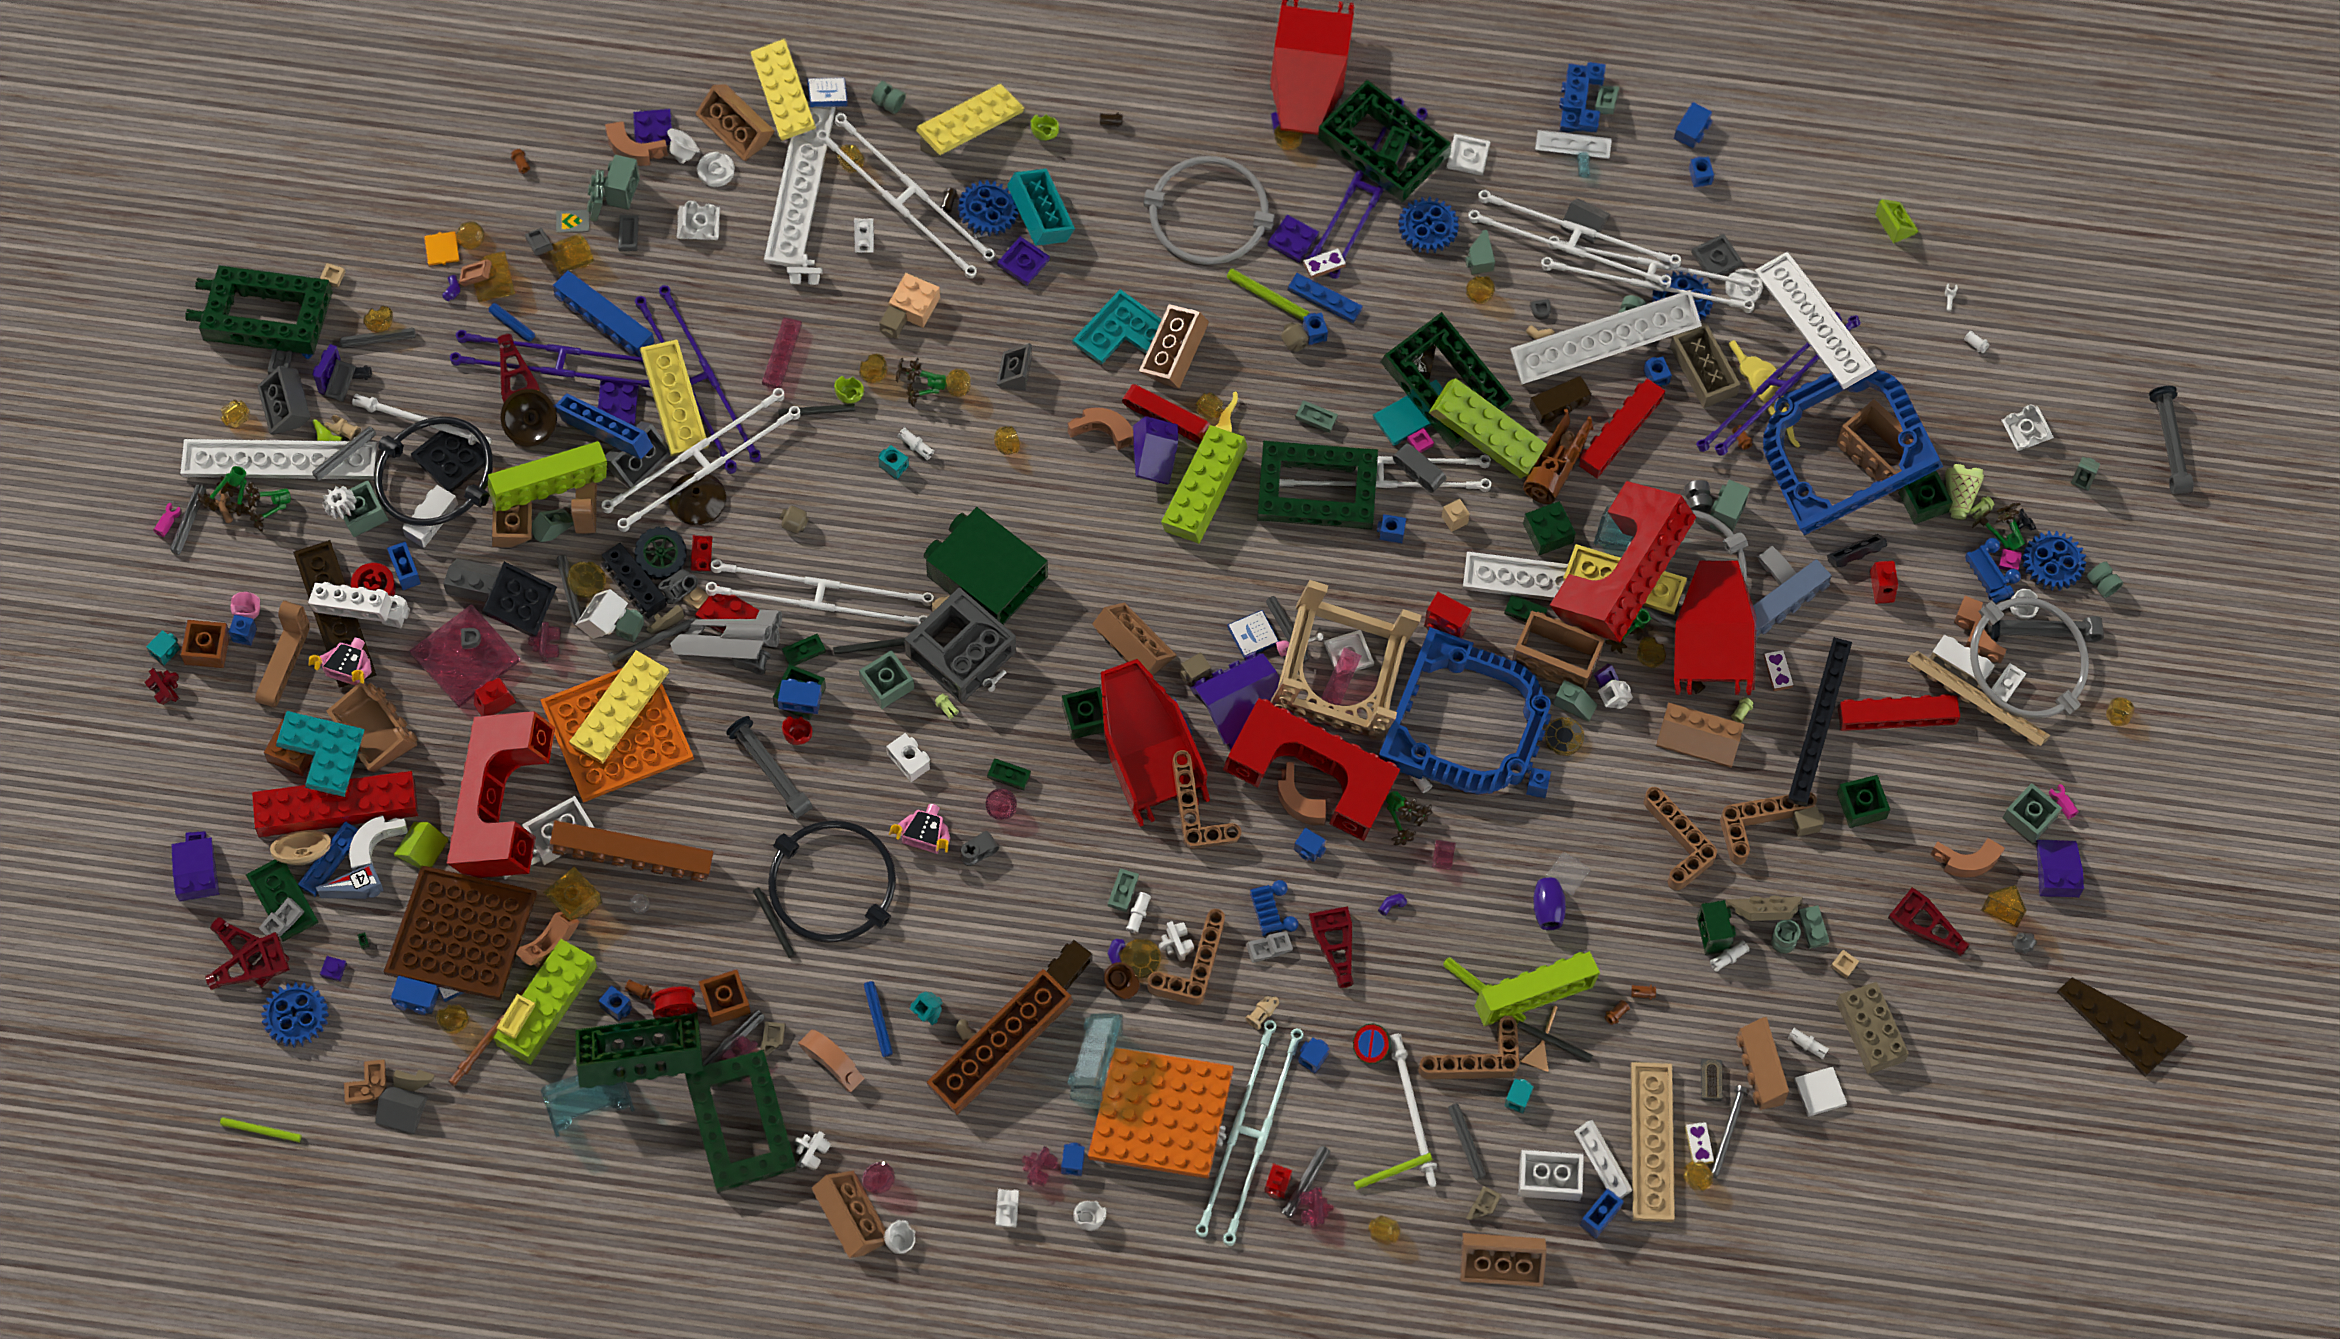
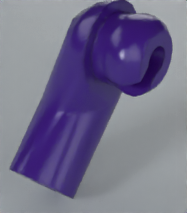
(453, 290)
(1397, 899)
(1114, 949)

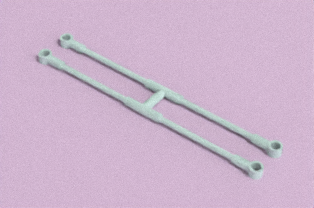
(1239, 1128)

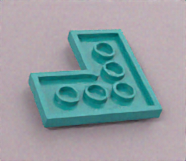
(1115, 322)
(331, 743)

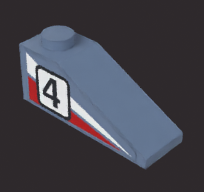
(354, 885)

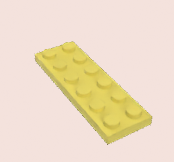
(783, 89)
(970, 119)
(673, 396)
(1598, 565)
(619, 707)

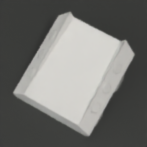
(698, 222)
(2027, 427)

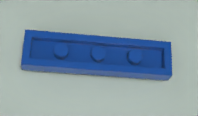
(1325, 298)
(326, 865)

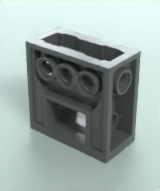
(969, 656)

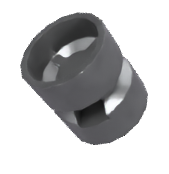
(1698, 496)

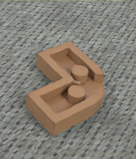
(371, 1088)

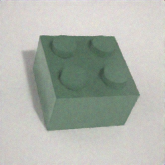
(621, 181)
(1730, 504)
(368, 510)
(886, 679)
(2032, 813)

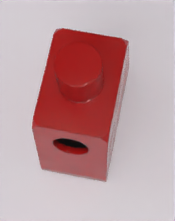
(1883, 577)
(493, 698)

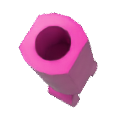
(166, 520)
(2064, 801)

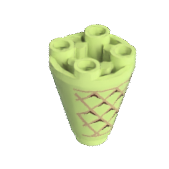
(1962, 488)

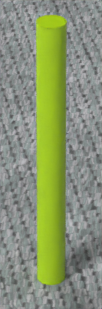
(260, 1129)
(1393, 1171)

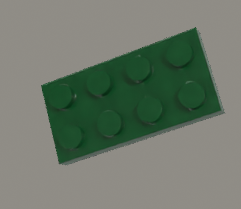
(275, 884)

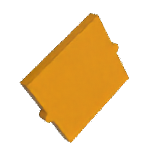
(441, 248)

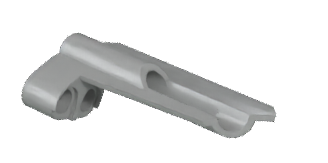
(740, 639)

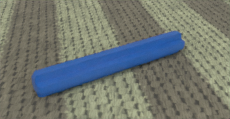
(878, 1019)

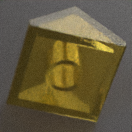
(2005, 905)

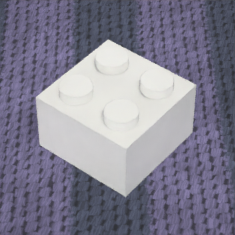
(602, 614)

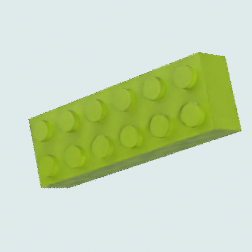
(1487, 428)
(547, 476)
(1204, 484)
(1537, 988)
(553, 993)

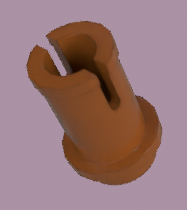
(520, 160)
(1744, 441)
(637, 989)
(1644, 992)
(1612, 1016)

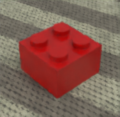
(1448, 615)

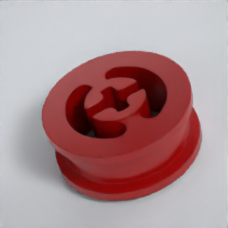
(373, 574)
(673, 1002)

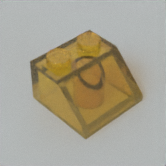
(570, 254)
(499, 281)
(573, 895)

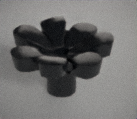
(2025, 521)

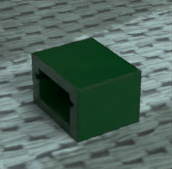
(363, 940)

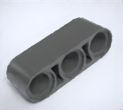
(1419, 468)

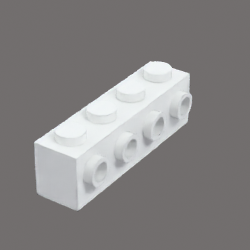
(350, 601)

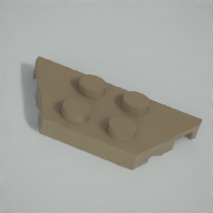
(1766, 908)

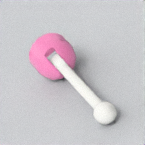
(1282, 646)

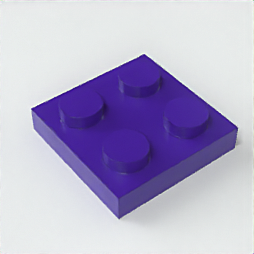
(652, 126)
(1293, 238)
(1023, 260)
(323, 371)

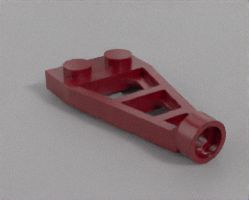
(505, 353)
(1910, 907)
(1330, 921)
(230, 932)
(272, 954)

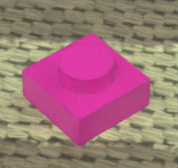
(1420, 440)
(2010, 560)

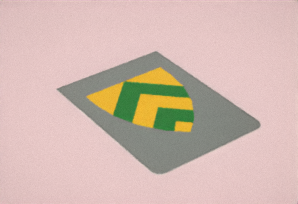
(572, 221)

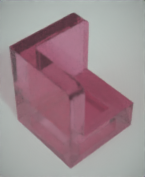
(1443, 854)

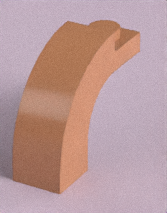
(624, 146)
(1103, 420)
(1299, 807)
(1968, 865)
(540, 949)
(833, 1058)

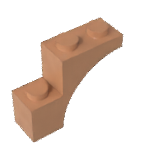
(1968, 618)

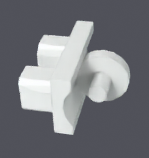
(864, 235)
(813, 273)
(1181, 948)
(816, 1143)
(1007, 1208)

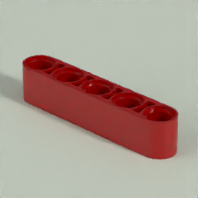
(1156, 407)

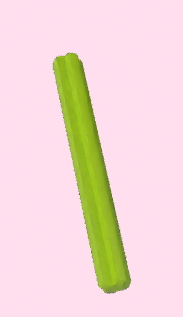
(1267, 294)
(1471, 980)

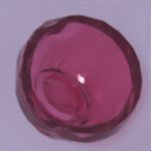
(1001, 804)
(878, 1178)

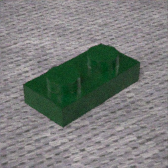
(1394, 145)
(1521, 608)
(803, 650)
(1009, 774)

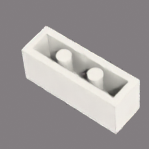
(437, 503)
(1957, 660)

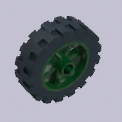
(656, 534)

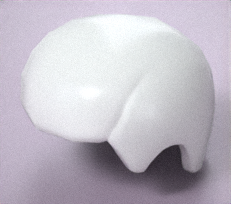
(2024, 612)
(1089, 1215)
(899, 1237)

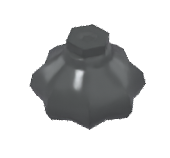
(2024, 942)

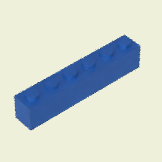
(602, 313)
(603, 426)

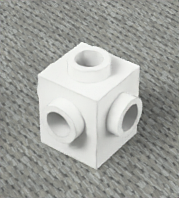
(398, 612)
(1616, 694)

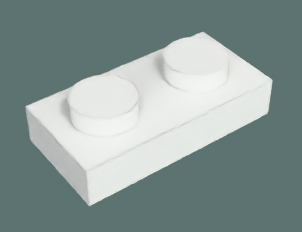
(2008, 682)

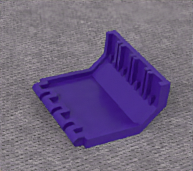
(1235, 691)

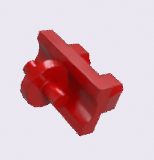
(701, 553)

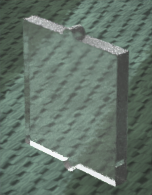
(1568, 872)

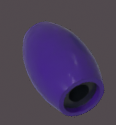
(1549, 904)

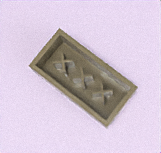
(1705, 365)
(1872, 1028)

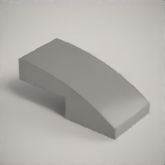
(1776, 564)
(282, 919)
(1269, 947)

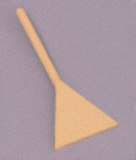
(1537, 1057)

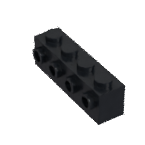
(633, 580)

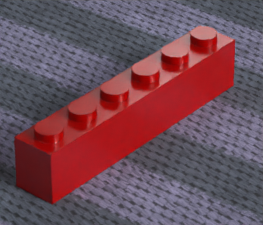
(1621, 428)
(1898, 712)

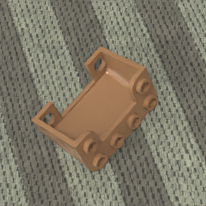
(384, 732)

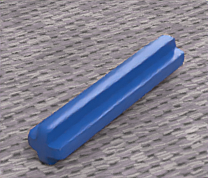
(511, 322)

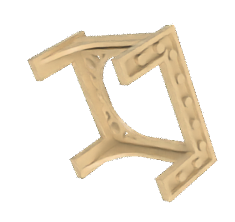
(1398, 634)

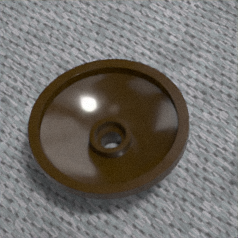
(516, 417)
(700, 507)

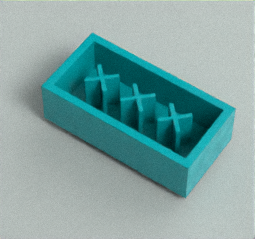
(1040, 207)

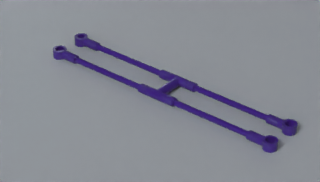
(1376, 191)
(558, 370)
(708, 373)
(1722, 448)

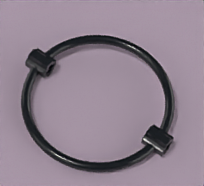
(393, 447)
(875, 914)

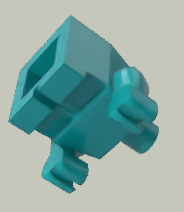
(927, 1007)

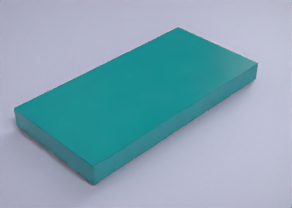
(1403, 418)

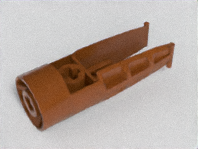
(1545, 478)

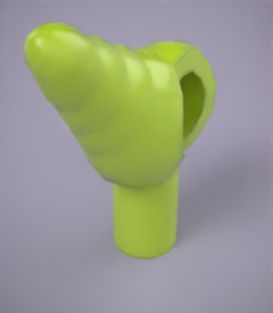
(323, 433)

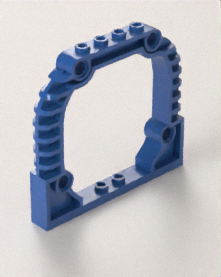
(1813, 511)
(1439, 653)

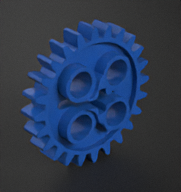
(987, 208)
(1428, 225)
(1689, 282)
(2046, 546)
(298, 1031)

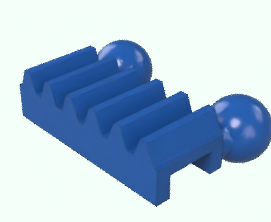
(1987, 569)
(1267, 911)

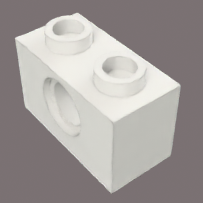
(912, 767)

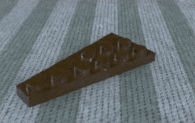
(2130, 1032)

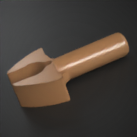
(222, 507)

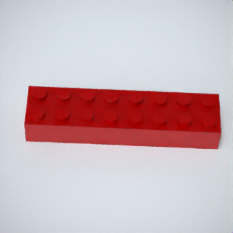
(303, 808)

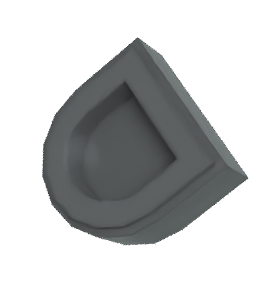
(1541, 309)
(470, 638)

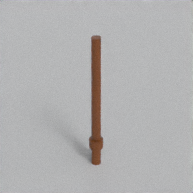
(465, 1066)

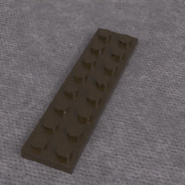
(320, 565)

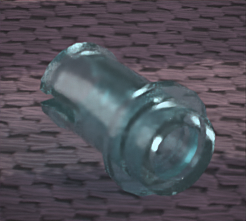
(1583, 164)

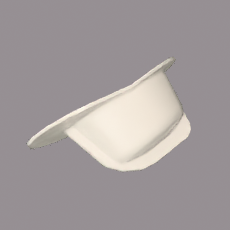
(681, 145)

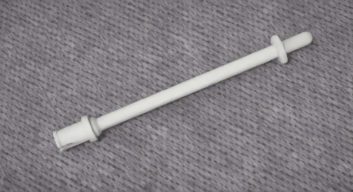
(372, 405)
(1400, 1055)

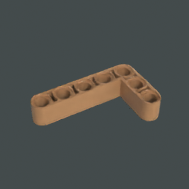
(585, 508)
(295, 631)
(1192, 809)
(1759, 816)
(1682, 836)
(1200, 965)
(1479, 1060)

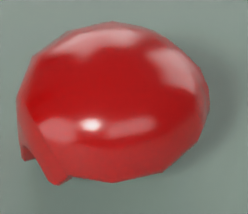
(797, 730)

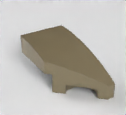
(667, 621)
(772, 1037)
(411, 1082)
(1484, 1204)

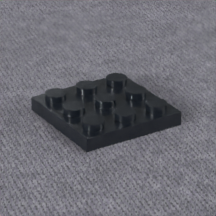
(450, 459)
(519, 599)

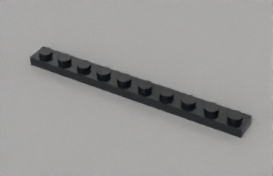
(1819, 722)

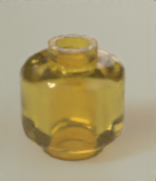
(854, 154)
(958, 382)
(1209, 406)
(235, 413)
(2120, 711)
(1698, 1175)
(1384, 1230)

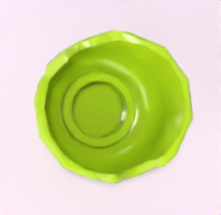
(1044, 127)
(848, 390)

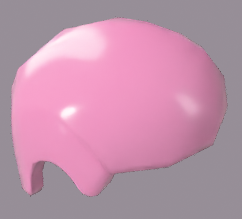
(245, 605)

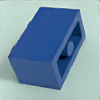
(1693, 125)
(404, 565)
(799, 696)
(414, 995)
(1601, 1213)

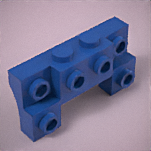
(1575, 91)

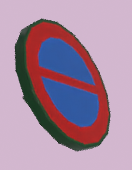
(1371, 1043)

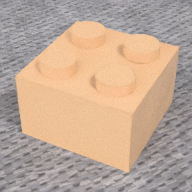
(916, 299)

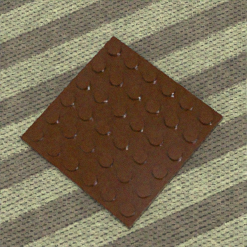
(460, 932)

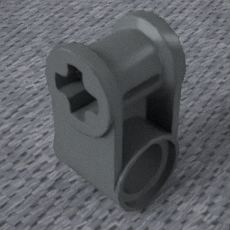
(675, 588)
(753, 664)
(980, 847)

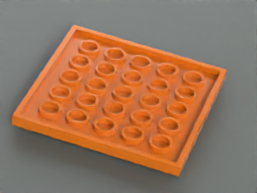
(646, 748)
(1161, 1113)

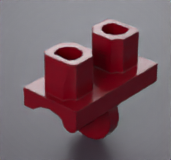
(166, 682)

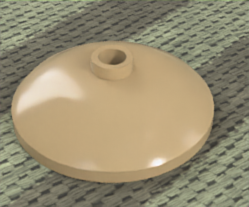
(300, 847)

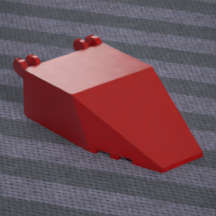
(1309, 64)
(1716, 629)
(1142, 737)

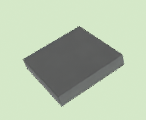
(1717, 256)

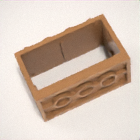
(1881, 423)
(1550, 667)

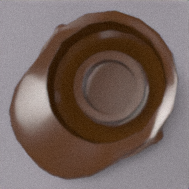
(1121, 980)

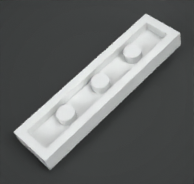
(1573, 143)
(1603, 1159)

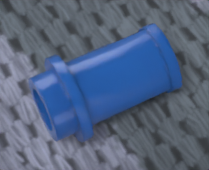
(2001, 594)

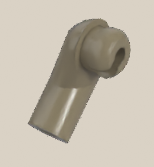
(964, 1030)

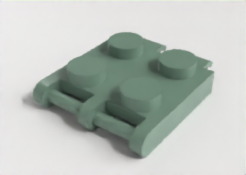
(595, 191)

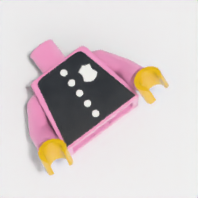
(344, 662)
(923, 830)

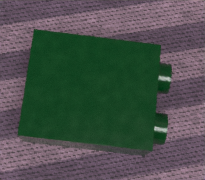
(986, 564)

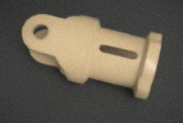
(343, 428)
(1263, 1010)

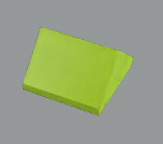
(1895, 220)
(421, 845)

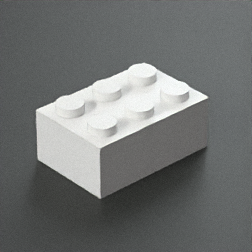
(542, 825)
(1550, 1175)

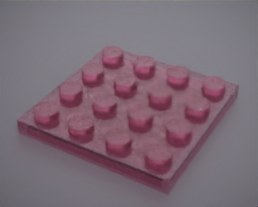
(459, 669)

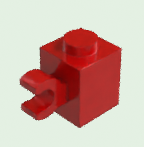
(1278, 1181)

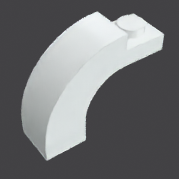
(369, 835)

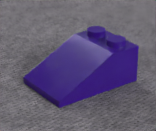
(1155, 449)
(2059, 868)
(194, 869)

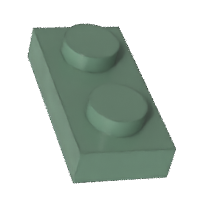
(1607, 99)
(1316, 416)
(1123, 890)
(1813, 926)

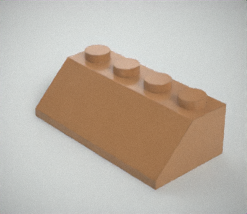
(734, 121)
(1174, 345)
(512, 525)
(1133, 637)
(1700, 735)
(1762, 1064)
(850, 1213)
(1503, 1259)

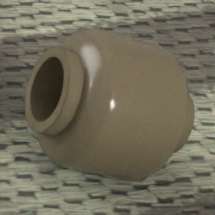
(1295, 337)
(794, 519)

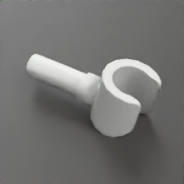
(1950, 294)
(993, 681)

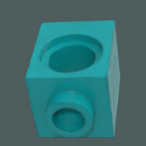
(894, 469)
(163, 647)
(1519, 1095)

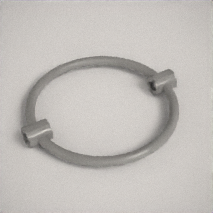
(1262, 220)
(1733, 544)
(2067, 701)

